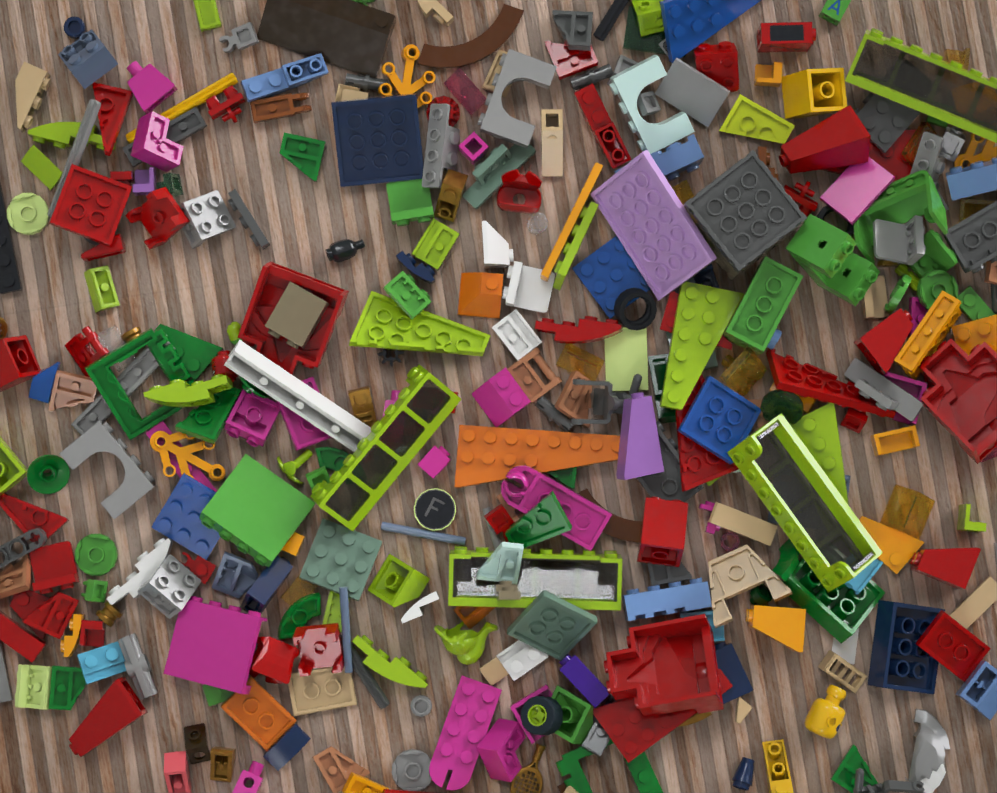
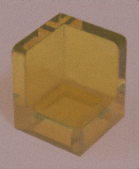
(958, 56)

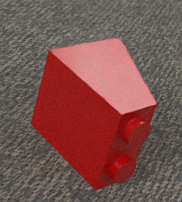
(885, 340)
(16, 362)
(662, 532)
(947, 566)

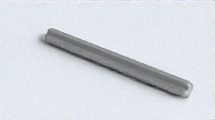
(78, 146)

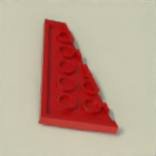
(637, 733)

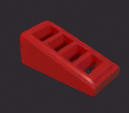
(102, 251)

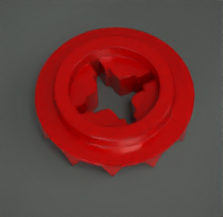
(454, 111)

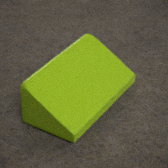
(42, 167)
(101, 288)

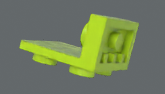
(648, 16)

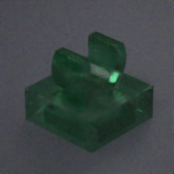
(172, 183)

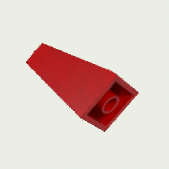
(829, 144)
(109, 716)

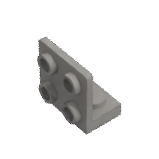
(207, 218)
(170, 587)

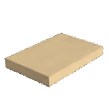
(321, 691)

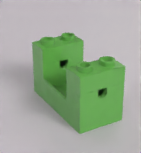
(830, 260)
(762, 305)

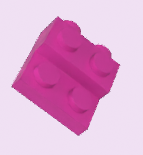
(252, 418)

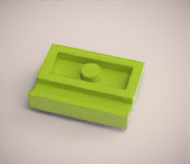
(435, 244)

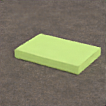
(625, 358)

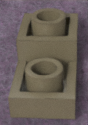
(507, 591)

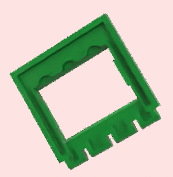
(114, 393)
(639, 768)

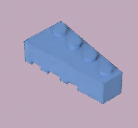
(678, 158)
(972, 180)
(666, 600)

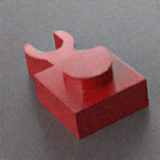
(499, 520)
(200, 567)

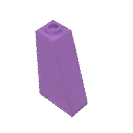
(639, 439)

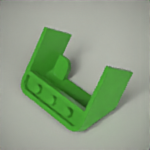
(898, 204)

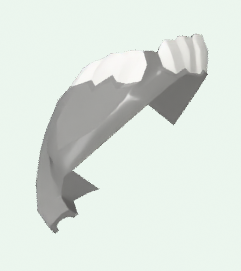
(928, 752)

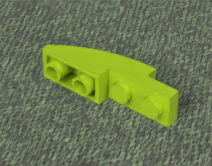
(64, 134)
(181, 394)
(396, 670)

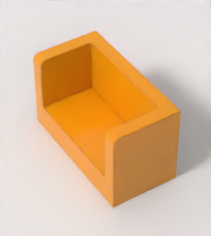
(895, 440)

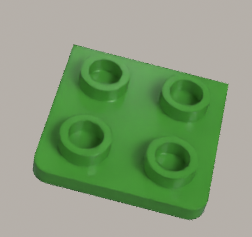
(409, 202)
(936, 256)

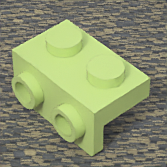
(33, 686)

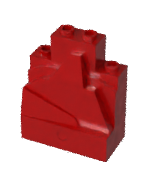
(267, 293)
(964, 395)
(667, 667)

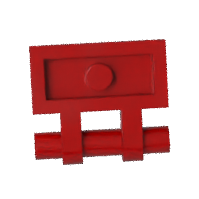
(81, 350)

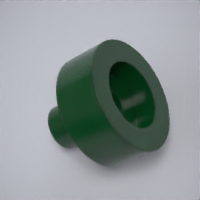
(760, 595)

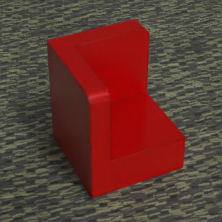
(92, 633)

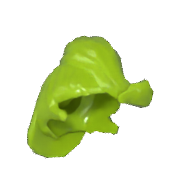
(465, 644)

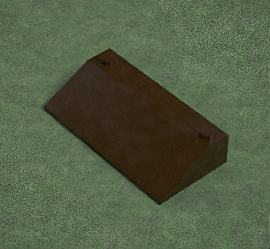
(341, 30)

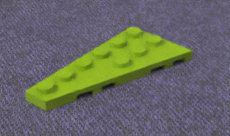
(389, 327)
(697, 328)
(821, 437)

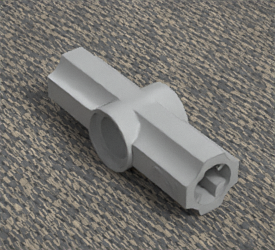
(137, 666)

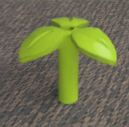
(290, 467)

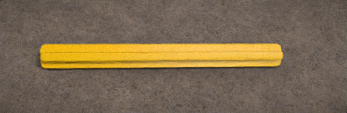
(194, 100)

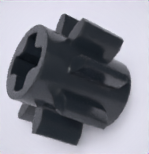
(390, 359)

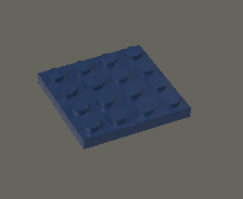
(378, 140)

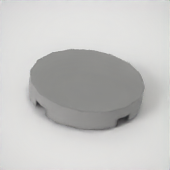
(411, 770)

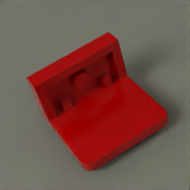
(719, 63)
(54, 567)

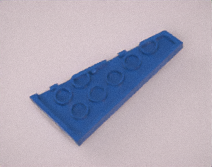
(694, 21)

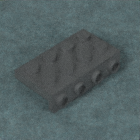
(885, 119)
(975, 239)
(667, 483)

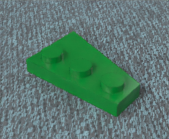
(540, 523)

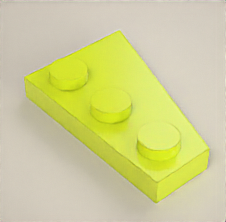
(756, 122)

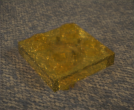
(742, 371)

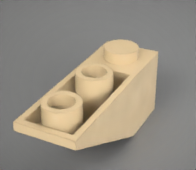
(29, 88)
(552, 142)

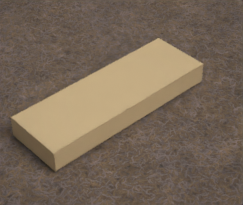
(976, 603)

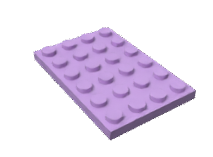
(653, 225)

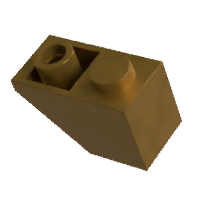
(450, 195)

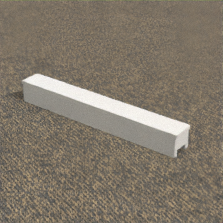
(296, 395)

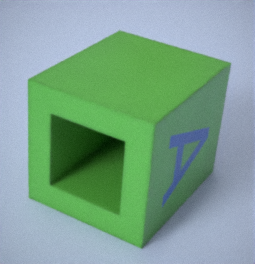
(834, 10)

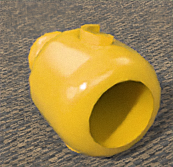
(826, 714)

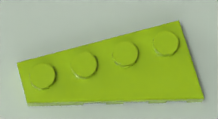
(571, 249)

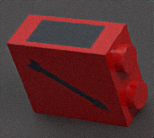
(785, 37)

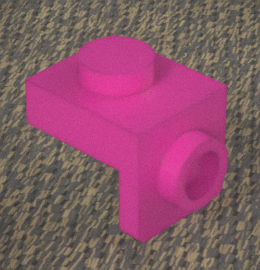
(710, 528)

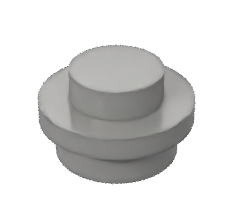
(421, 705)

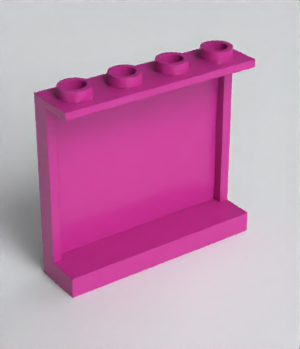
(214, 645)

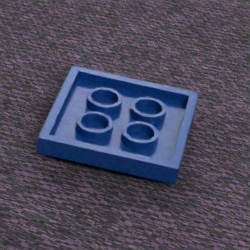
(608, 274)
(719, 418)
(181, 515)

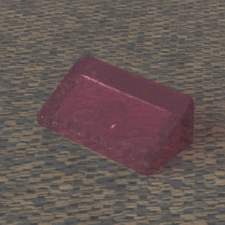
(465, 91)

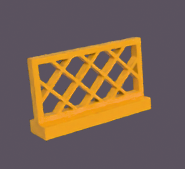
(929, 334)

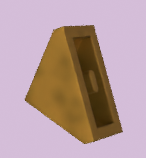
(222, 764)

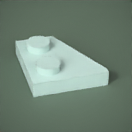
(502, 564)

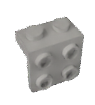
(899, 241)

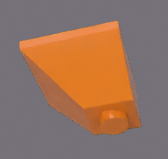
(480, 294)

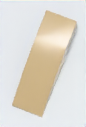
(742, 524)

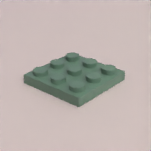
(340, 559)
(552, 625)

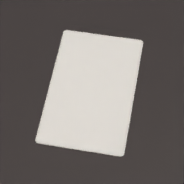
(847, 649)

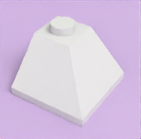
(495, 248)

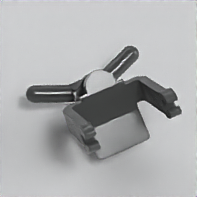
(605, 400)
(887, 786)

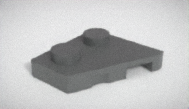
(575, 28)
(665, 574)

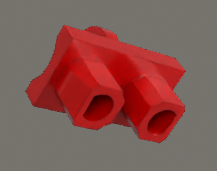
(234, 100)
(807, 204)

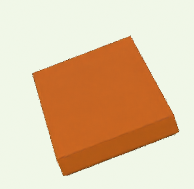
(259, 714)

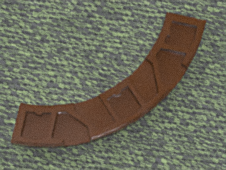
(476, 49)
(617, 526)

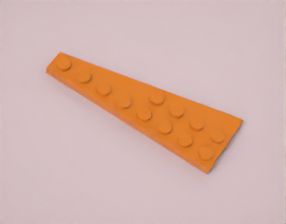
(490, 452)

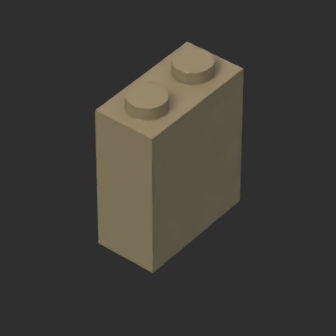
(296, 316)

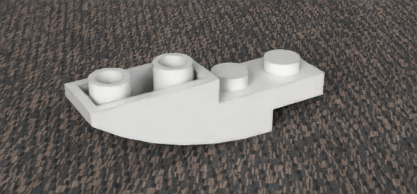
(147, 566)

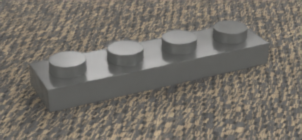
(178, 130)

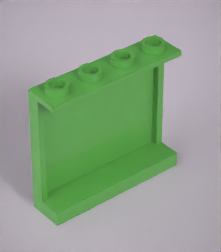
(256, 511)

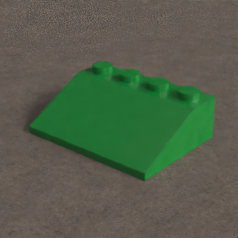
(836, 610)

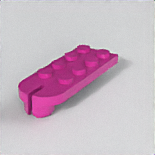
(585, 516)
(462, 732)

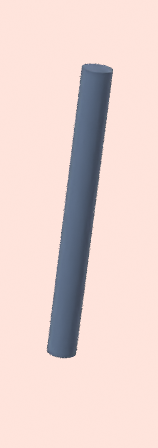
(423, 533)
(346, 633)

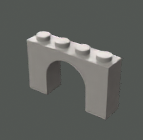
(515, 68)
(100, 439)

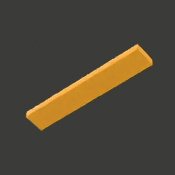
(571, 221)

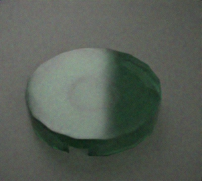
(782, 402)

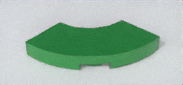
(331, 457)
(788, 560)
(299, 614)

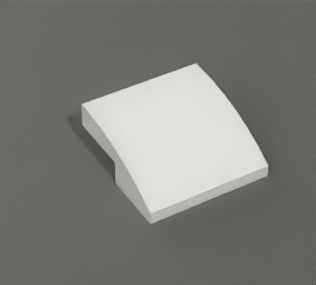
(416, 611)

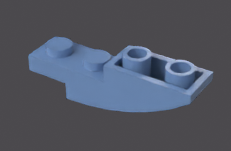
(284, 78)

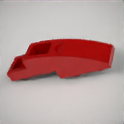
(602, 126)
(588, 330)

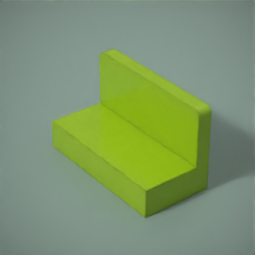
(963, 520)

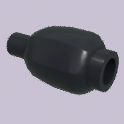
(343, 250)

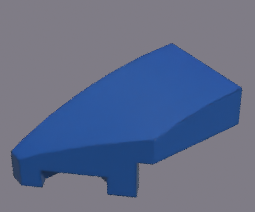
(43, 383)

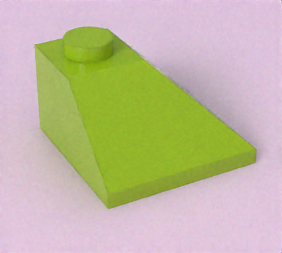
(397, 582)

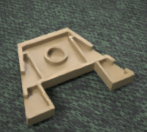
(738, 573)

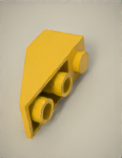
(777, 767)

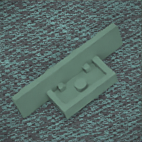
(489, 172)

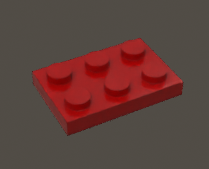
(952, 646)

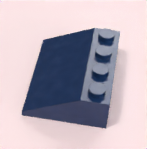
(895, 656)

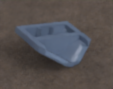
(234, 575)

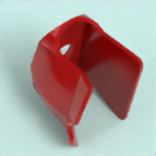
(515, 184)
(273, 660)

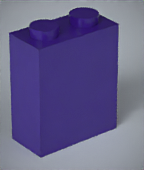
(583, 679)

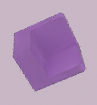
(144, 181)

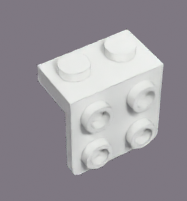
(527, 288)

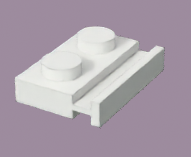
(516, 334)
(520, 658)

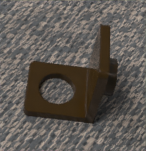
(196, 742)

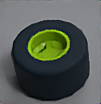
(533, 715)

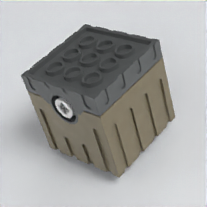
(744, 214)

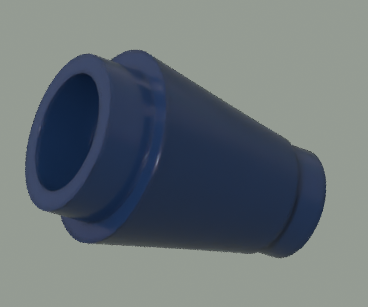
(744, 774)

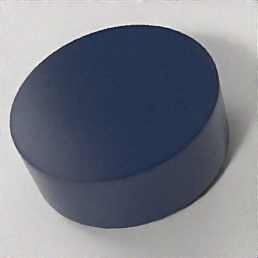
(74, 27)

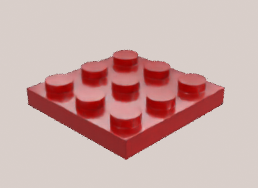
(90, 205)

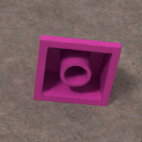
(501, 397)

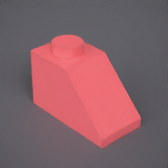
(177, 772)

